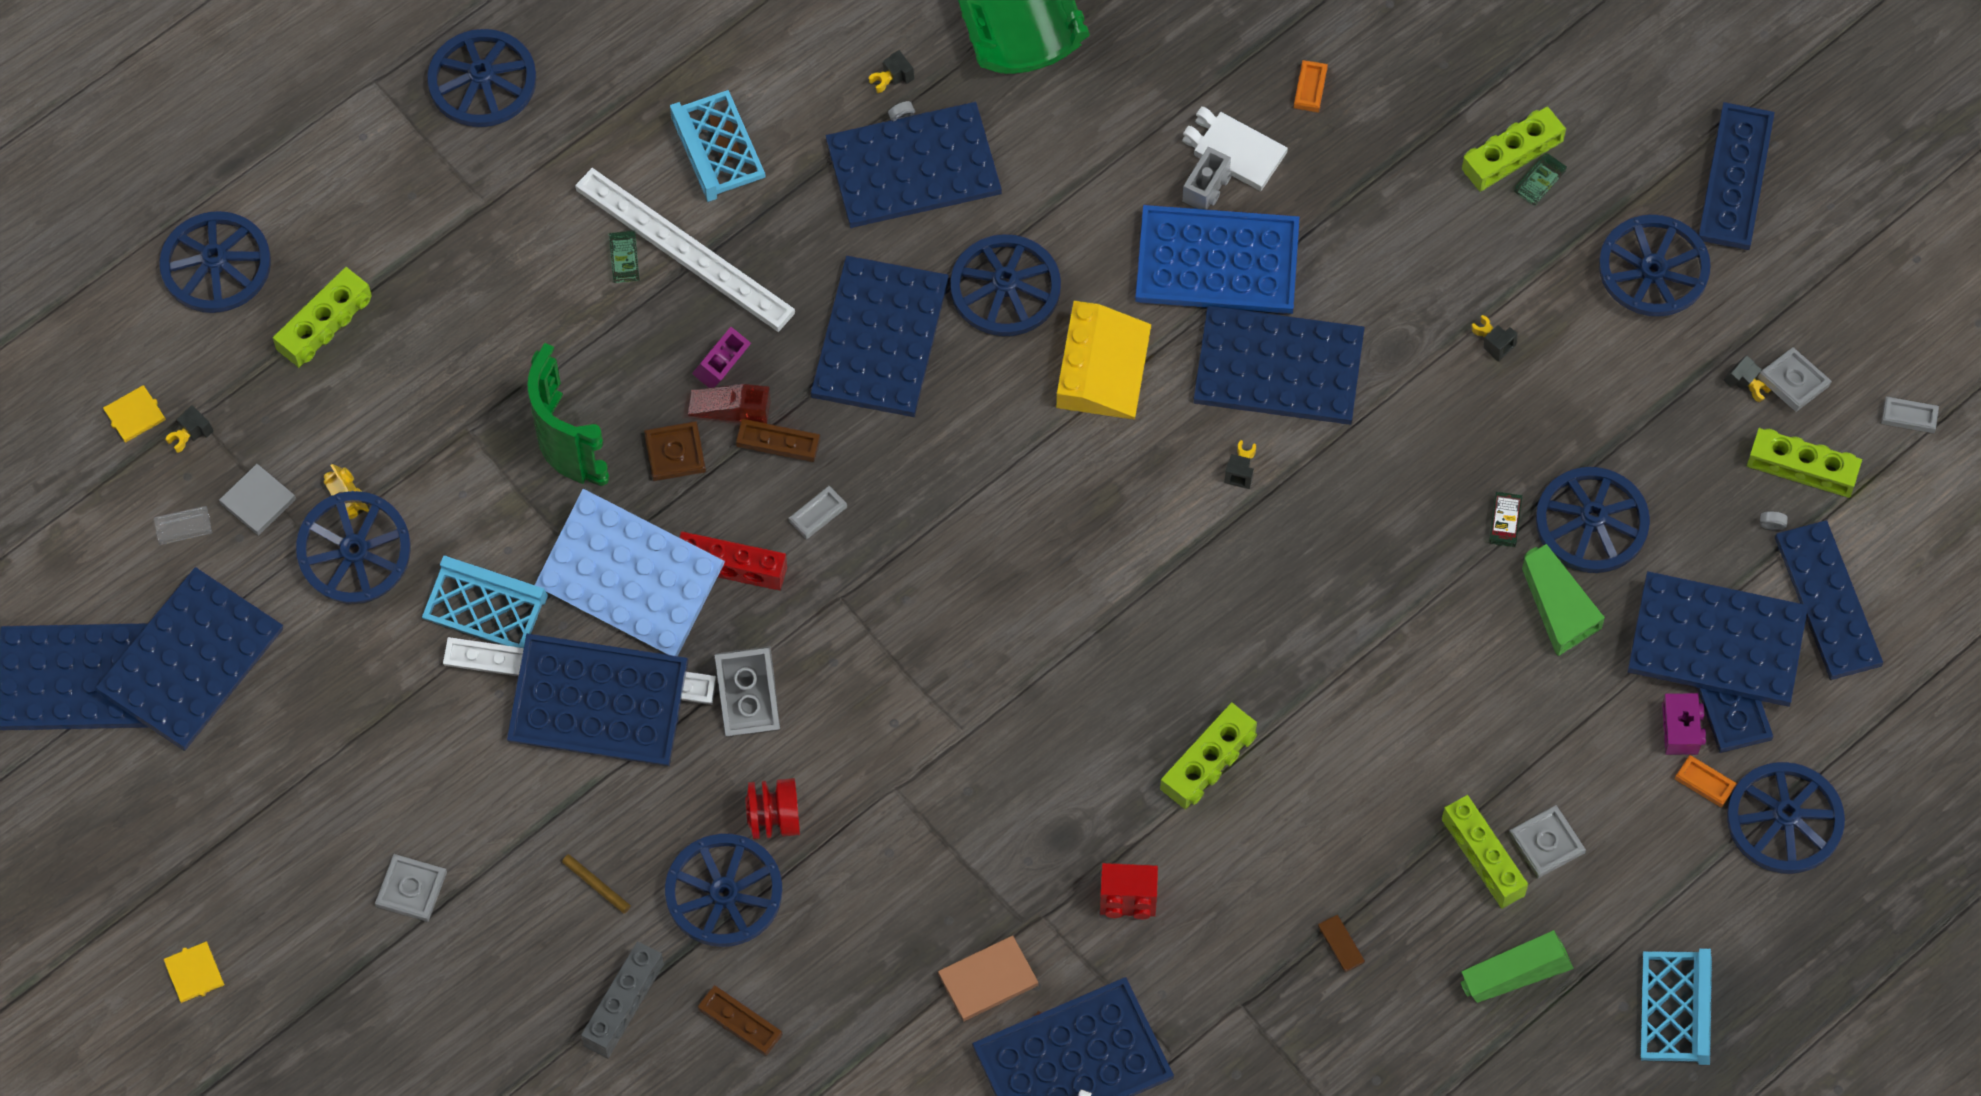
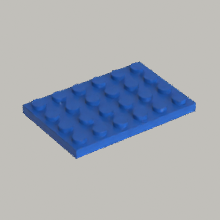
(1217, 259)

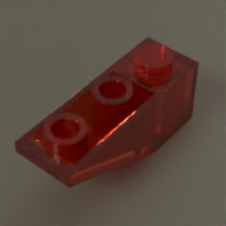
(731, 403)

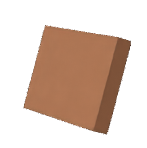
(988, 978)

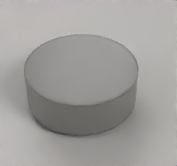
(901, 110)
(1773, 520)

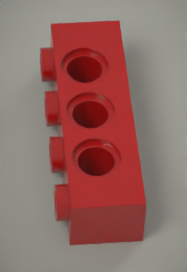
(744, 562)

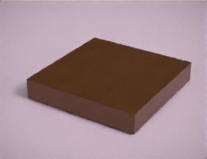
(675, 451)

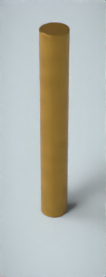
(596, 883)

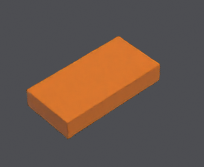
(1310, 86)
(1705, 781)

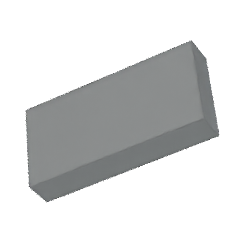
(1910, 415)
(817, 512)

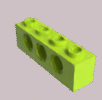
(1486, 173)
(324, 304)
(1792, 468)
(1230, 722)
(1484, 851)

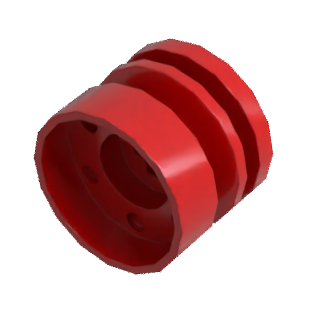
(773, 808)

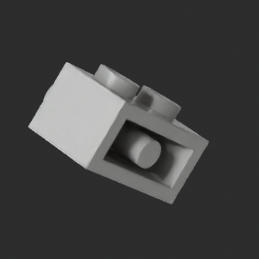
(1206, 179)

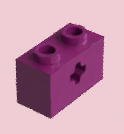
(721, 358)
(1681, 738)

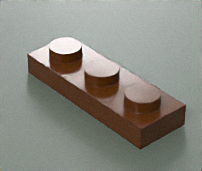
(778, 440)
(740, 1020)

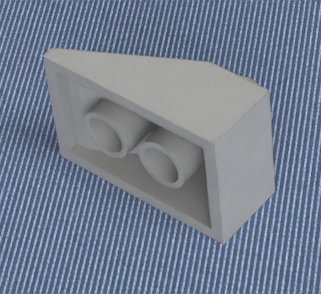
(747, 691)

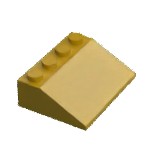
(1103, 361)

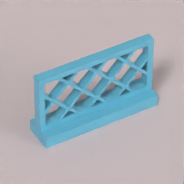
(699, 157)
(490, 581)
(1701, 1006)

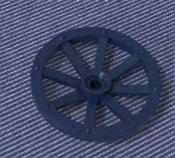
(481, 80)
(1655, 262)
(215, 264)
(1004, 288)
(1592, 523)
(352, 540)
(1782, 821)
(723, 884)

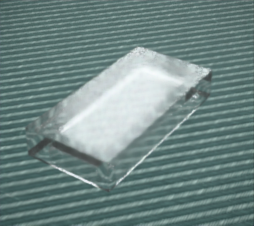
(182, 525)

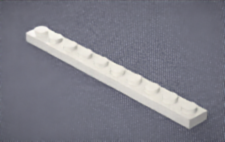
(685, 249)
(507, 661)

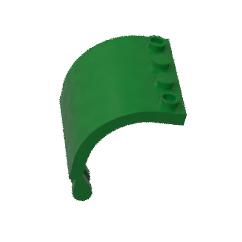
(1023, 33)
(563, 445)

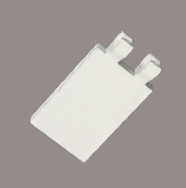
(1251, 153)

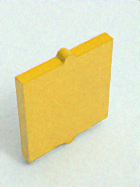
(134, 413)
(193, 972)

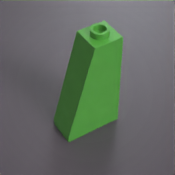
(1560, 600)
(1517, 968)

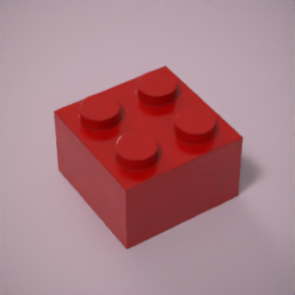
(1128, 890)

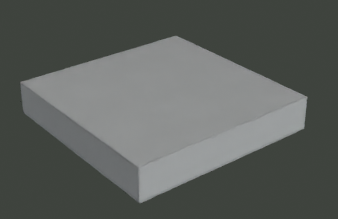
(1794, 379)
(257, 499)
(1547, 841)
(411, 887)

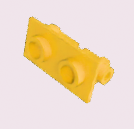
(341, 481)

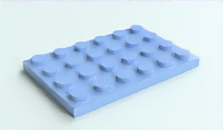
(629, 573)

